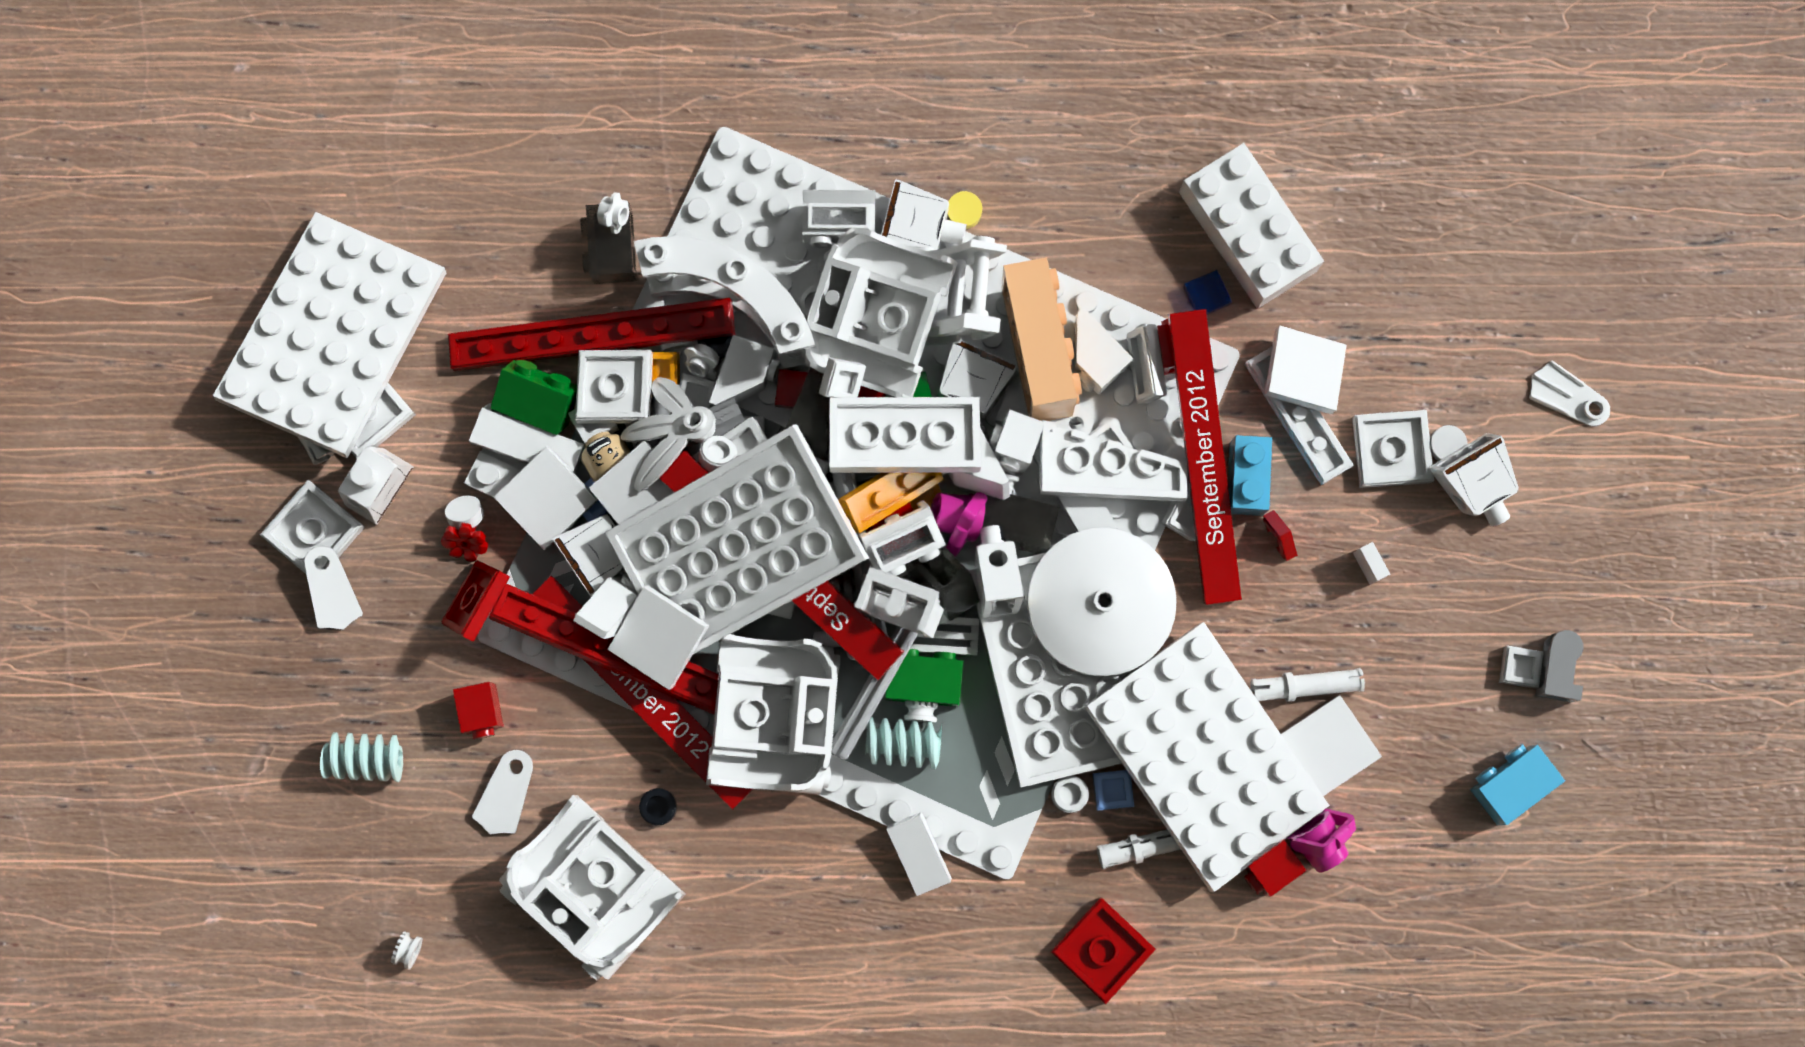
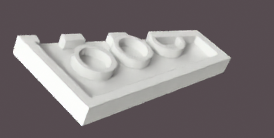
(1105, 469)

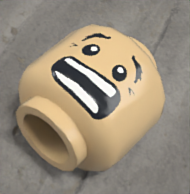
(603, 453)

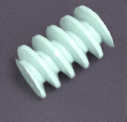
(903, 743)
(362, 758)

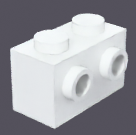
(1015, 442)

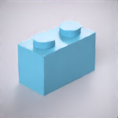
(1249, 475)
(1516, 784)

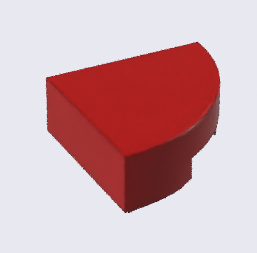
(1283, 534)

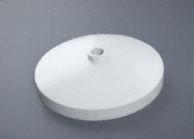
(1067, 610)

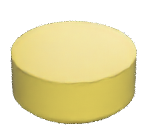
(965, 209)

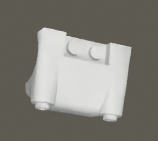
(877, 308)
(773, 715)
(589, 888)

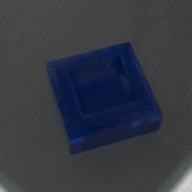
(1207, 292)

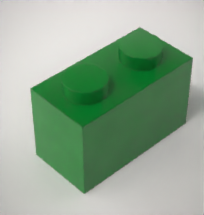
(535, 396)
(927, 679)

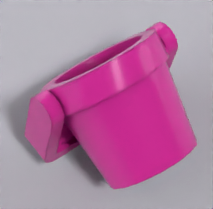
(960, 517)
(1321, 840)

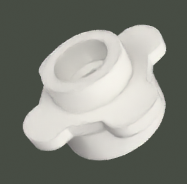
(613, 212)
(702, 361)

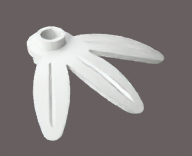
(676, 428)

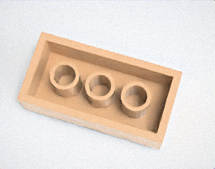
(1039, 339)

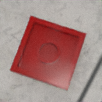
(475, 600)
(1103, 950)

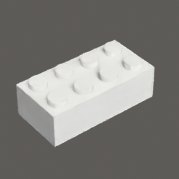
(1250, 225)

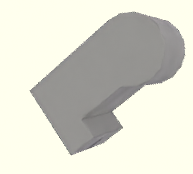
(1559, 666)

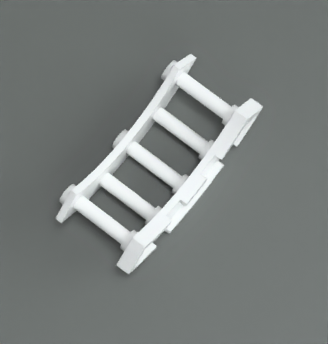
(720, 272)
(976, 319)

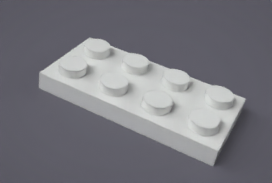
(904, 434)

